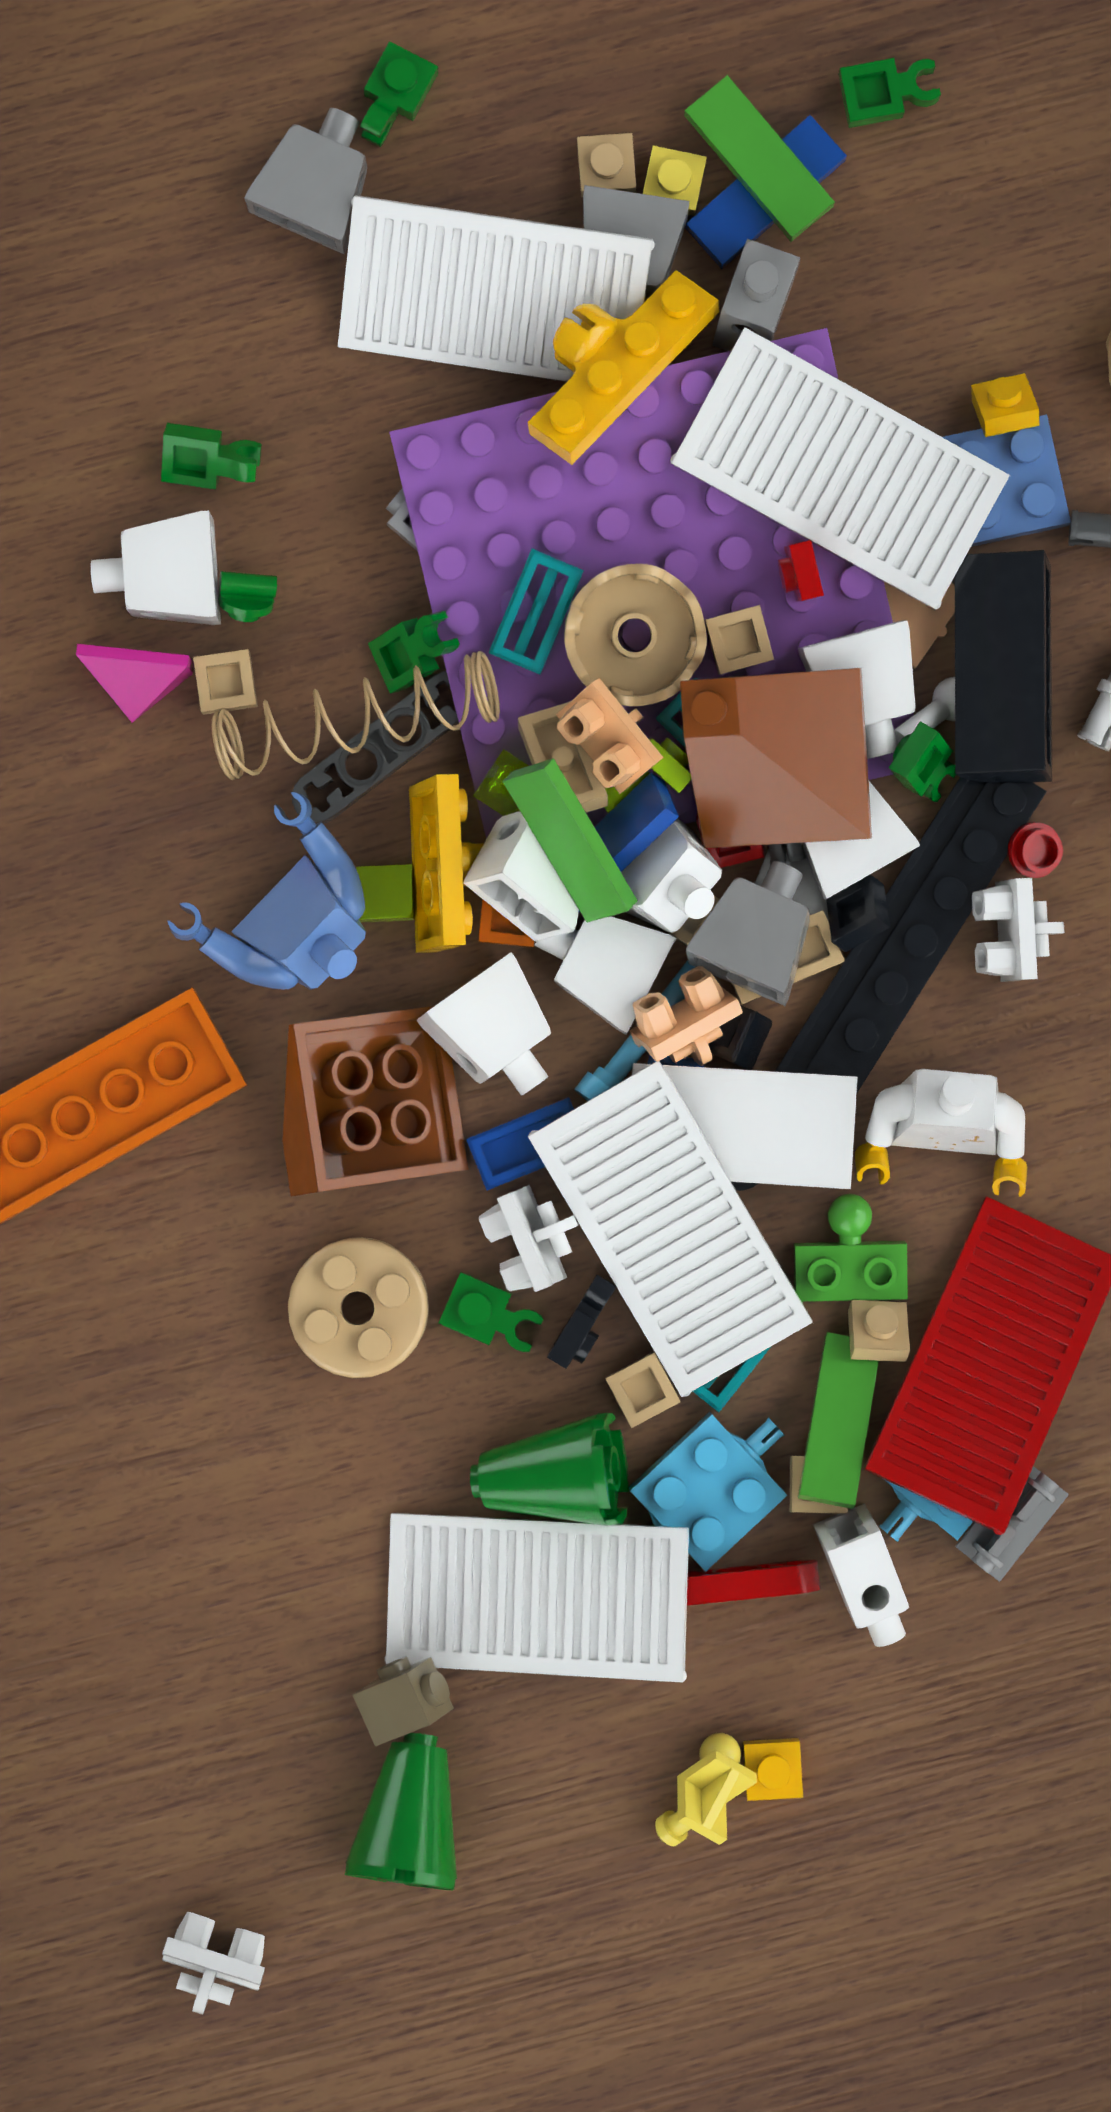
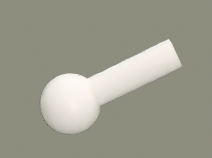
(933, 714)

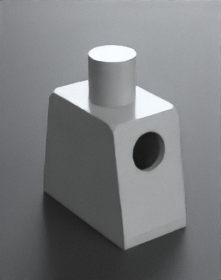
(312, 181)
(639, 216)
(756, 293)
(755, 934)

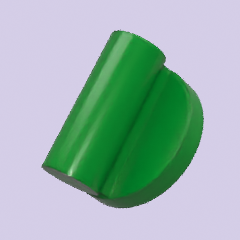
(246, 595)

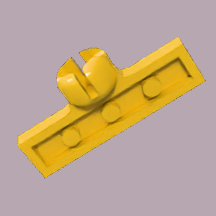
(616, 361)

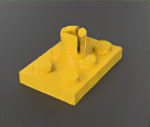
(440, 863)

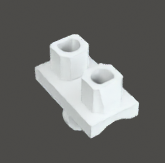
(1021, 930)
(537, 1236)
(191, 1952)

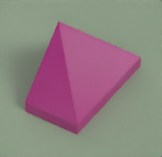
(135, 677)

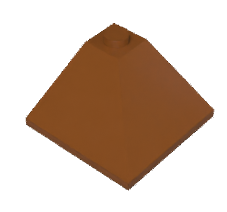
(778, 757)
(368, 1103)

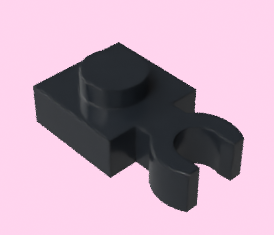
(576, 1337)

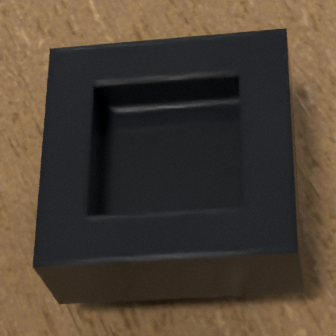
(857, 913)

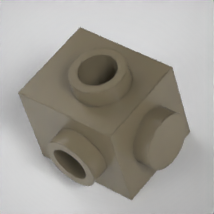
(403, 1699)

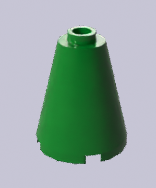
(558, 1473)
(408, 1820)

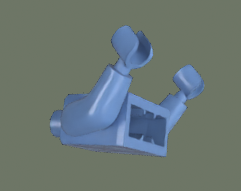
(302, 925)

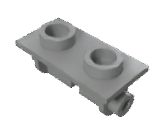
(1035, 1507)

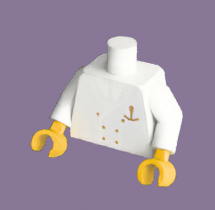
(949, 1115)

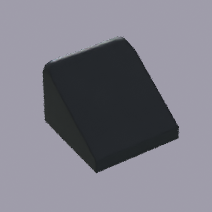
(742, 1038)

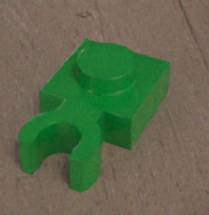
(877, 92)
(409, 645)
(922, 761)
(480, 1311)

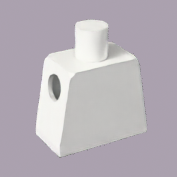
(166, 570)
(886, 676)
(848, 861)
(673, 879)
(521, 881)
(609, 965)
(492, 1026)
(864, 1573)

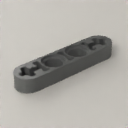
(388, 754)

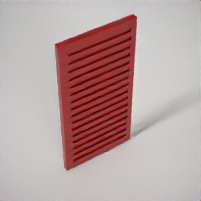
(993, 1365)

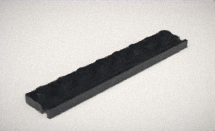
(925, 915)

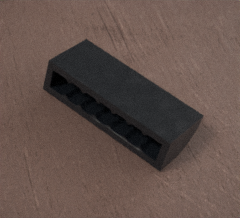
(1003, 668)

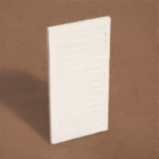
(479, 285)
(840, 468)
(670, 1228)
(538, 1596)

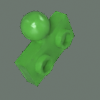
(850, 1267)

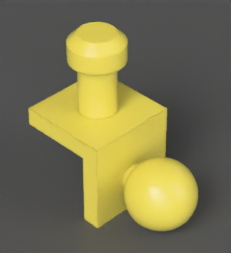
(705, 1791)

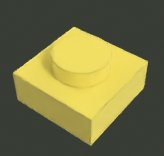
(675, 175)

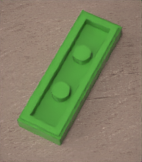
(759, 158)
(570, 840)
(838, 1425)

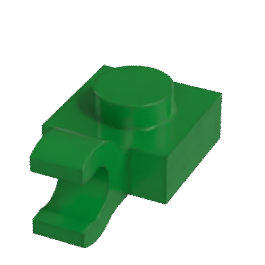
(397, 87)
(197, 458)

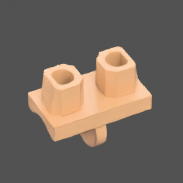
(608, 736)
(689, 1023)

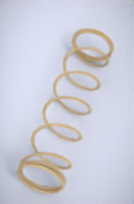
(473, 667)

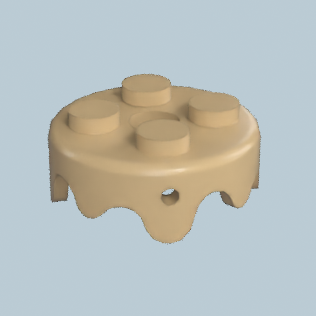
(674, 624)
(398, 1301)

